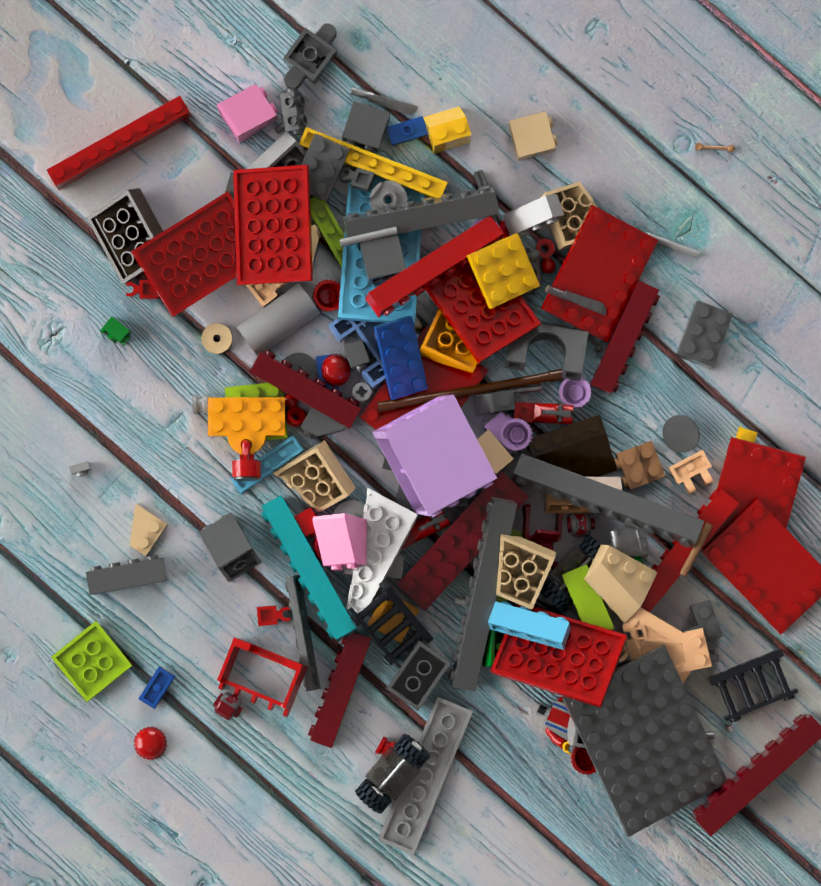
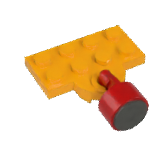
(246, 425)

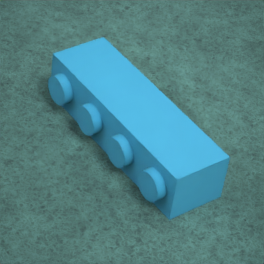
(529, 625)

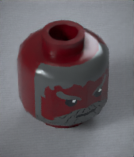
(580, 524)
(227, 706)

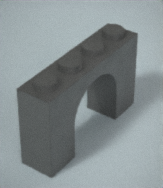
(571, 341)

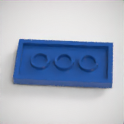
(401, 357)

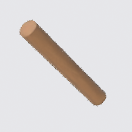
(695, 551)

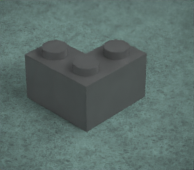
(705, 618)

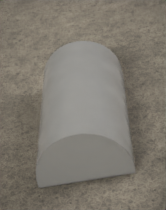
(278, 319)

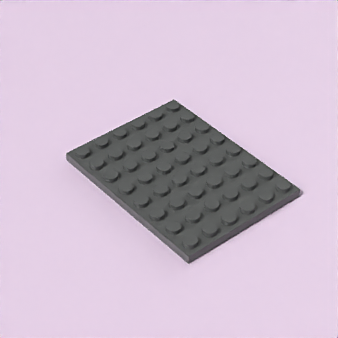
(647, 742)

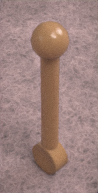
(699, 146)

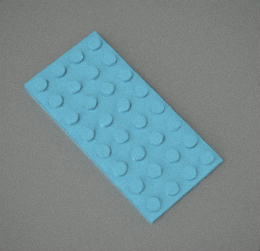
(354, 282)

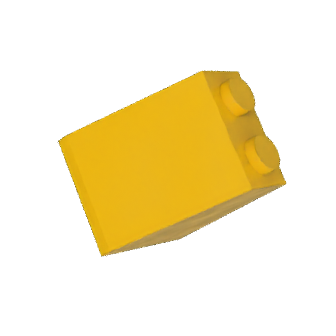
(447, 129)

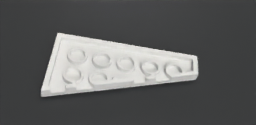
(386, 533)

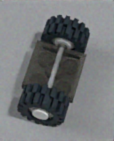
(572, 560)
(392, 773)

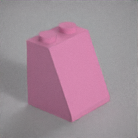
(247, 112)
(341, 540)

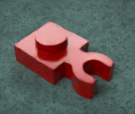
(144, 290)
(268, 615)

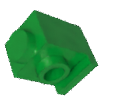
(116, 331)

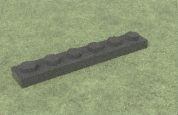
(301, 626)

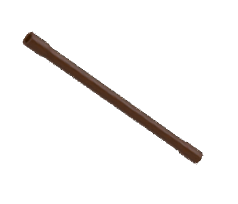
(550, 376)

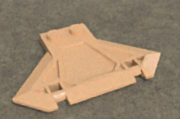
(686, 648)

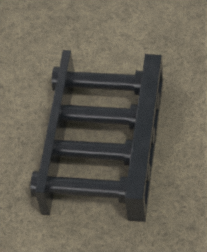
(398, 607)
(755, 666)

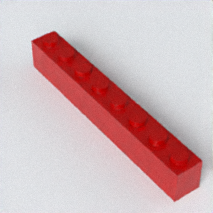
(118, 142)
(432, 267)
(672, 561)

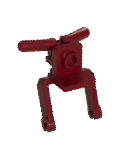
(542, 537)

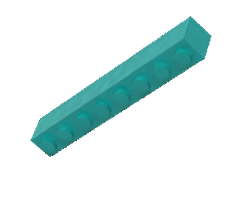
(309, 568)

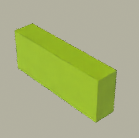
(586, 600)

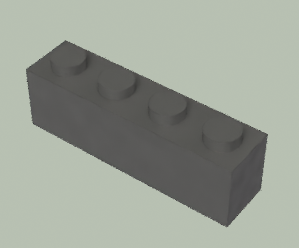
(126, 576)

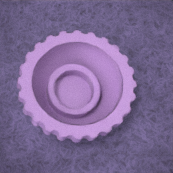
(575, 392)
(516, 434)

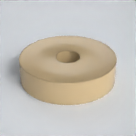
(208, 338)

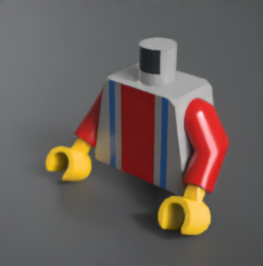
(556, 723)

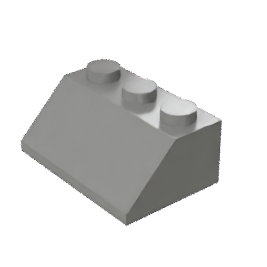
(283, 152)

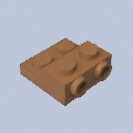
(639, 465)

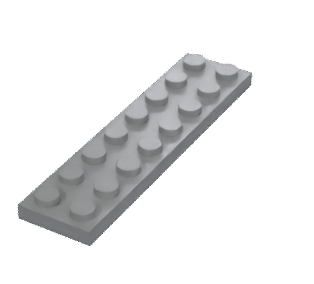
(414, 806)

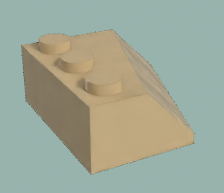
(575, 205)
(317, 477)
(522, 569)
(619, 581)

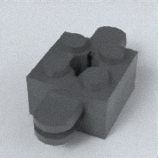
(310, 56)

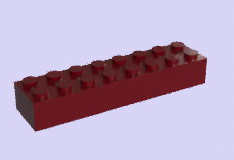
(456, 546)
(758, 774)

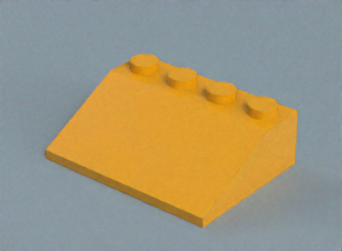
(445, 346)

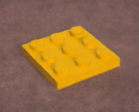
(503, 270)

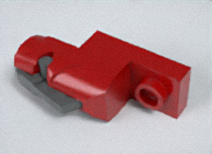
(543, 413)
(425, 527)

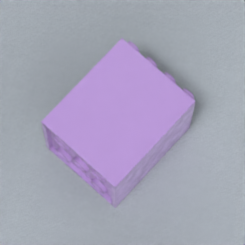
(435, 456)

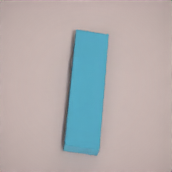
(272, 461)

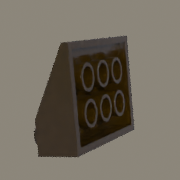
(122, 228)
(576, 448)

